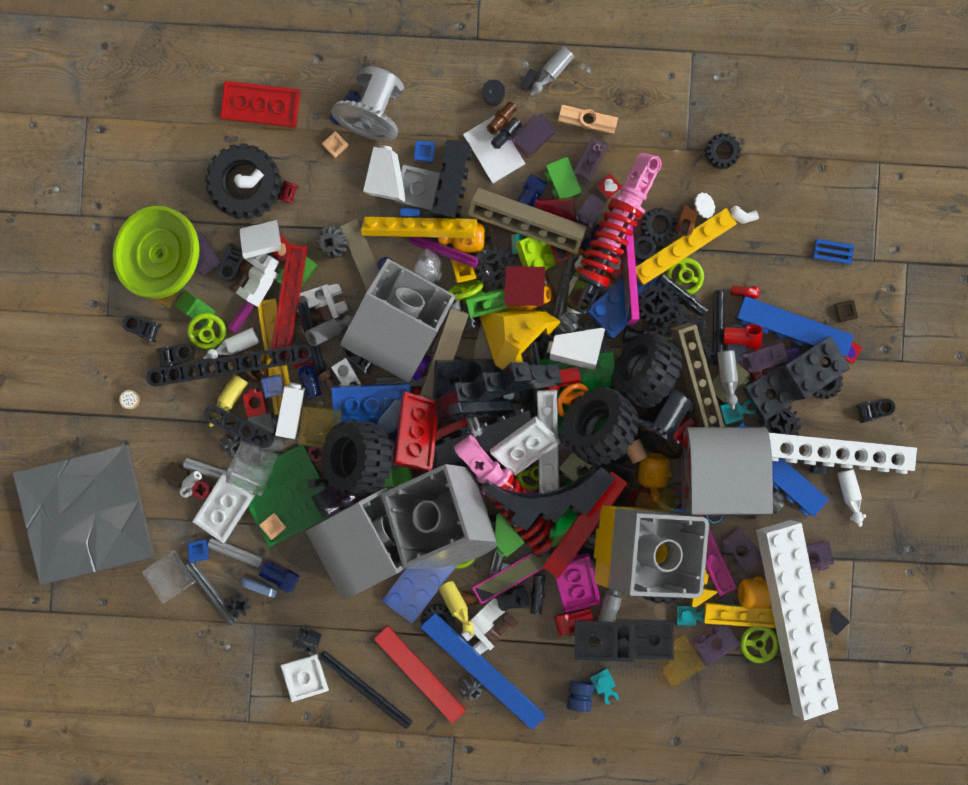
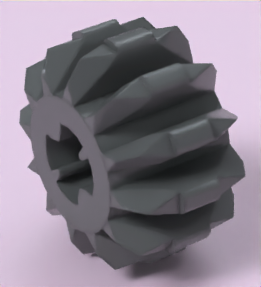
(338, 239)

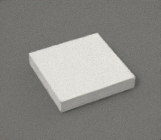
(260, 239)
(304, 677)

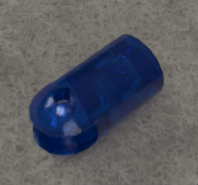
(310, 382)

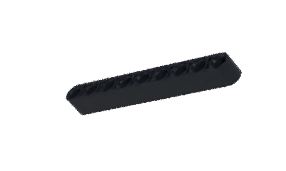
(222, 369)

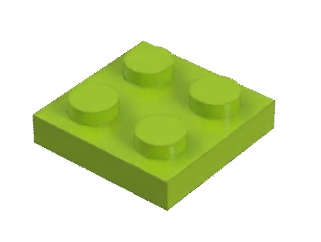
(535, 253)

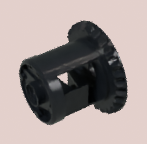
(662, 421)

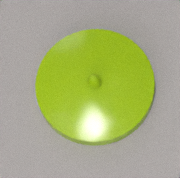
(156, 252)

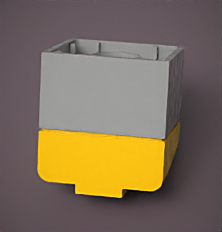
(651, 552)

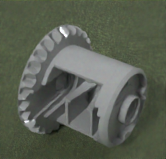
(367, 115)

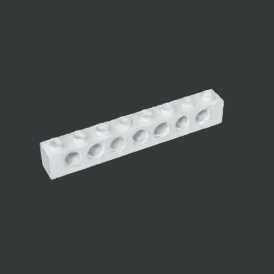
(904, 455)

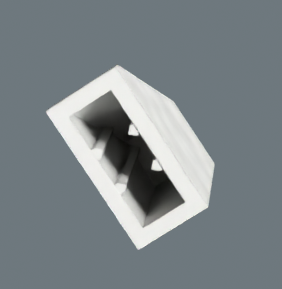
(384, 175)
(577, 348)
(290, 411)

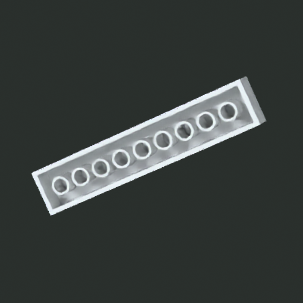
(797, 619)

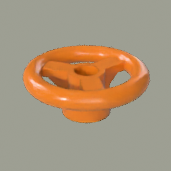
(569, 396)

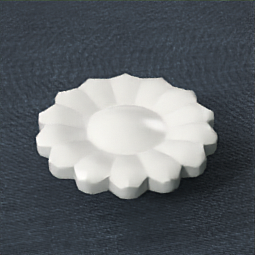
(704, 205)

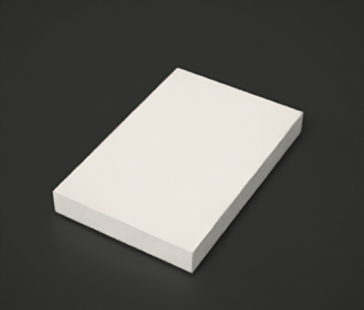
(495, 162)
(525, 446)
(223, 509)

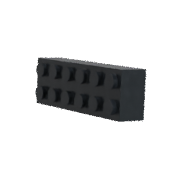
(490, 437)

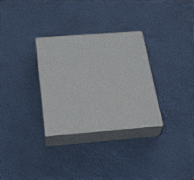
(419, 187)

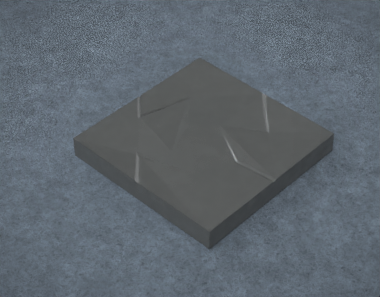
(84, 514)

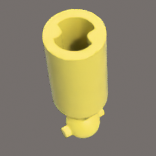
(230, 394)
(456, 605)

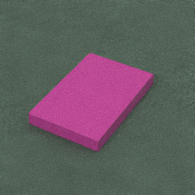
(578, 585)

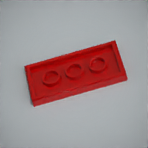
(260, 104)
(416, 433)

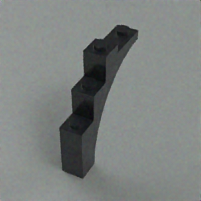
(488, 386)
(578, 496)

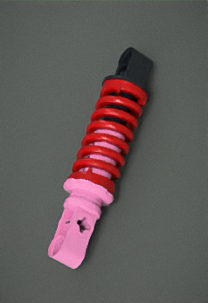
(614, 229)
(537, 533)

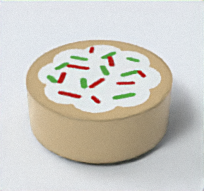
(129, 399)

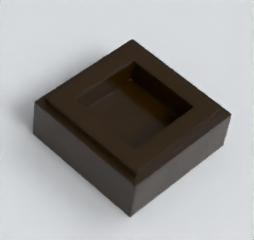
(846, 311)
(175, 474)

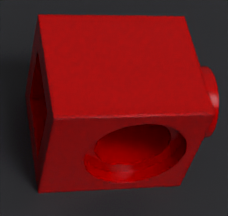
(261, 410)

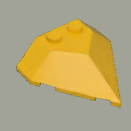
(513, 331)

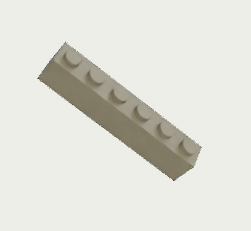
(527, 220)
(697, 376)

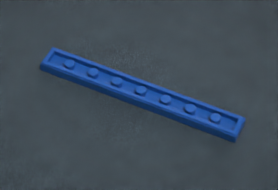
(483, 671)

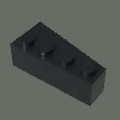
(451, 180)

